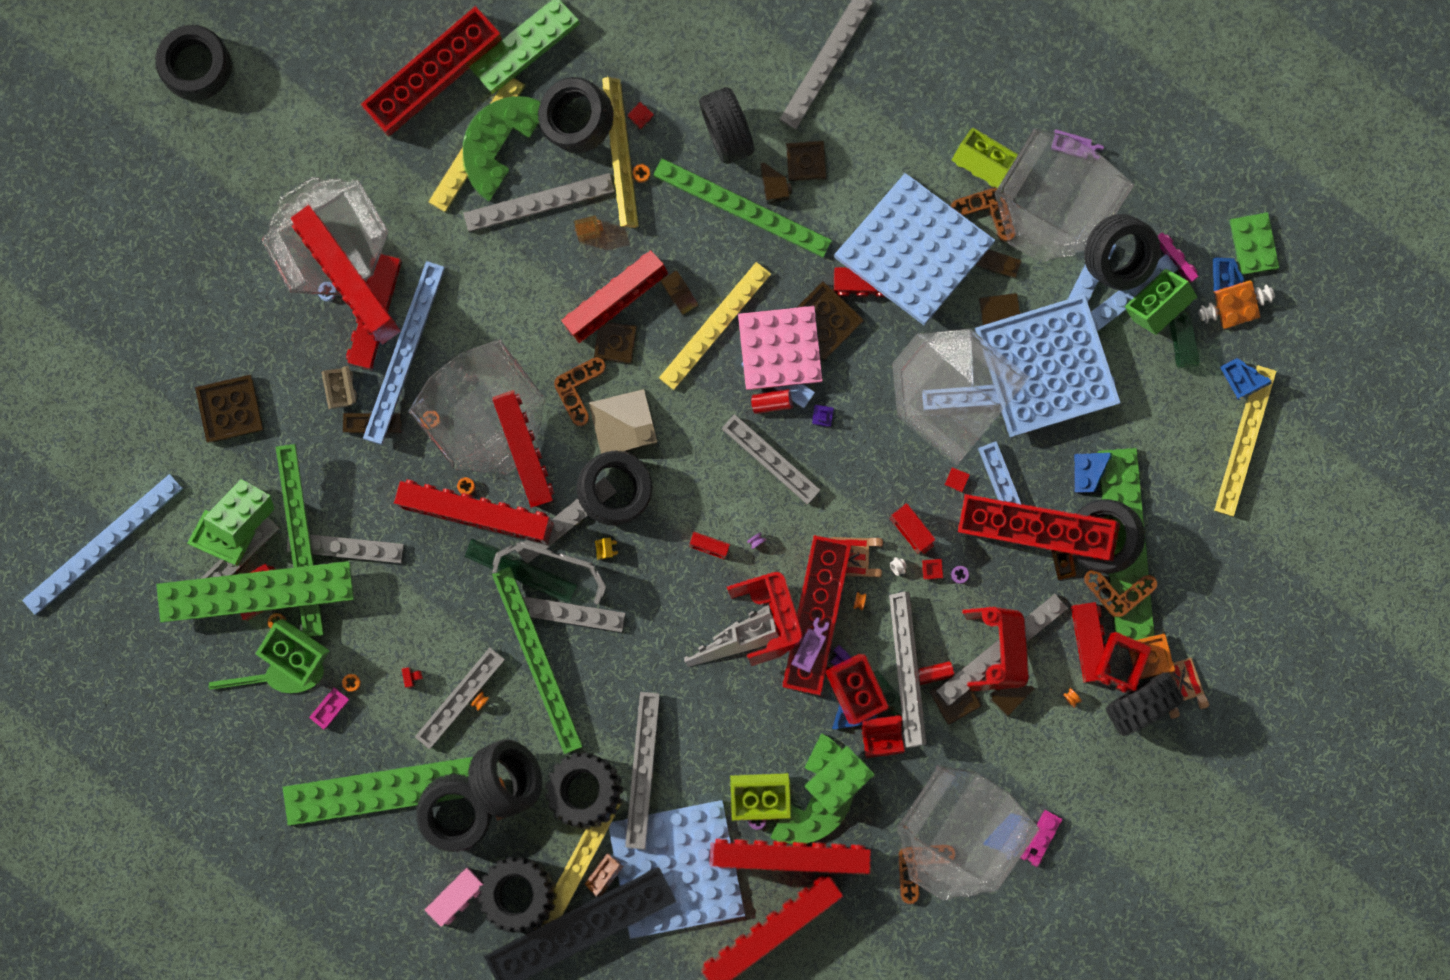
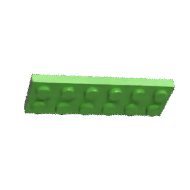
(524, 45)

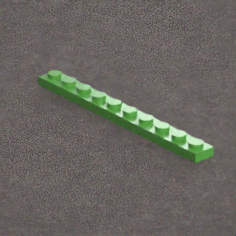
(742, 208)
(298, 528)
(537, 660)

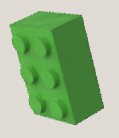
(1160, 301)
(238, 513)
(292, 652)
(839, 780)

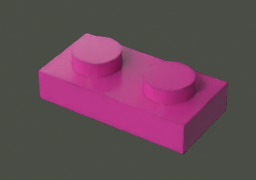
(329, 708)

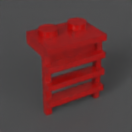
(882, 736)

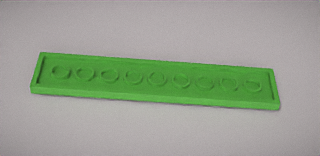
(1123, 485)
(255, 591)
(366, 791)

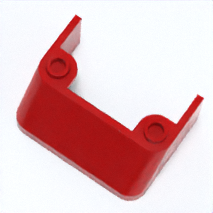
(773, 590)
(1014, 668)

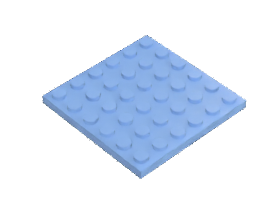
(914, 249)
(1061, 357)
(681, 848)

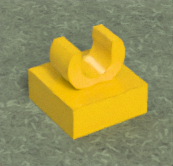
(604, 548)

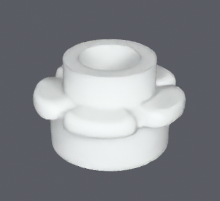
(898, 566)

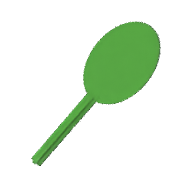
(274, 678)

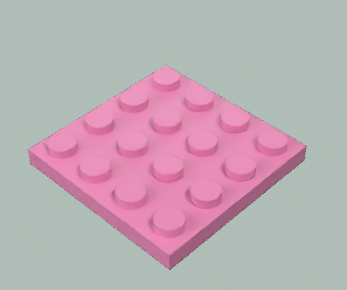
(780, 348)

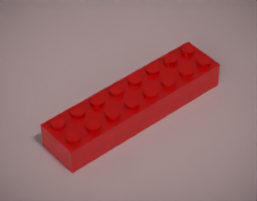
(431, 71)
(344, 275)
(474, 512)
(1039, 527)
(818, 600)
(785, 857)
(773, 931)

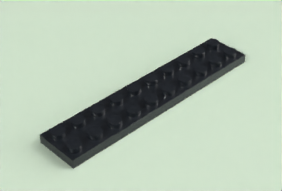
(581, 927)

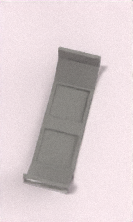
(601, 587)

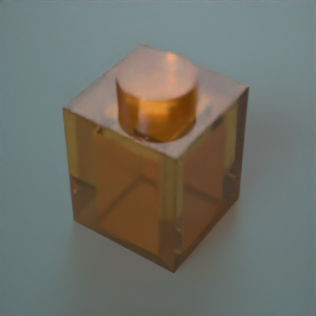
(588, 228)

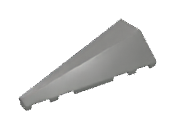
(739, 637)

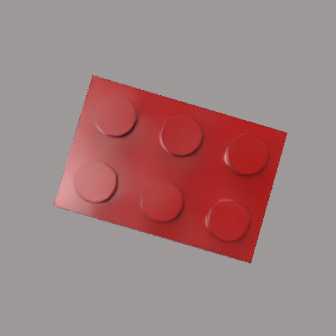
(856, 689)

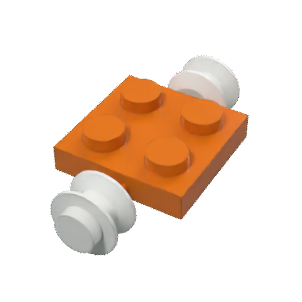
(1237, 304)

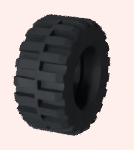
(1145, 704)
(559, 790)
(492, 895)

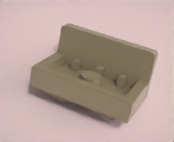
(339, 387)

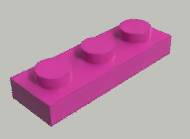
(1186, 270)

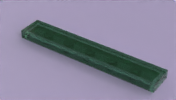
(522, 571)

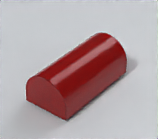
(771, 401)
(709, 545)
(935, 673)

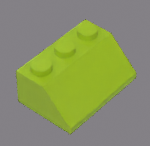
(984, 157)
(760, 796)

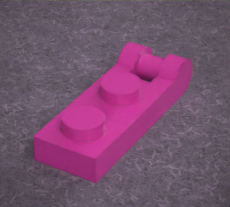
(1047, 826)

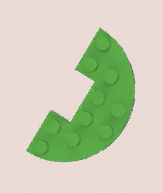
(486, 136)
(816, 820)

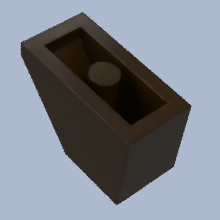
(774, 184)
(679, 292)
(1063, 564)
(1008, 699)

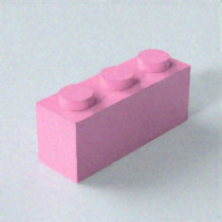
(454, 897)

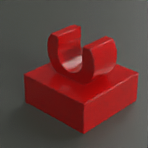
(409, 677)

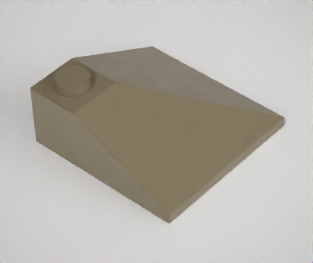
(623, 422)

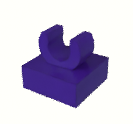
(822, 415)
(841, 656)

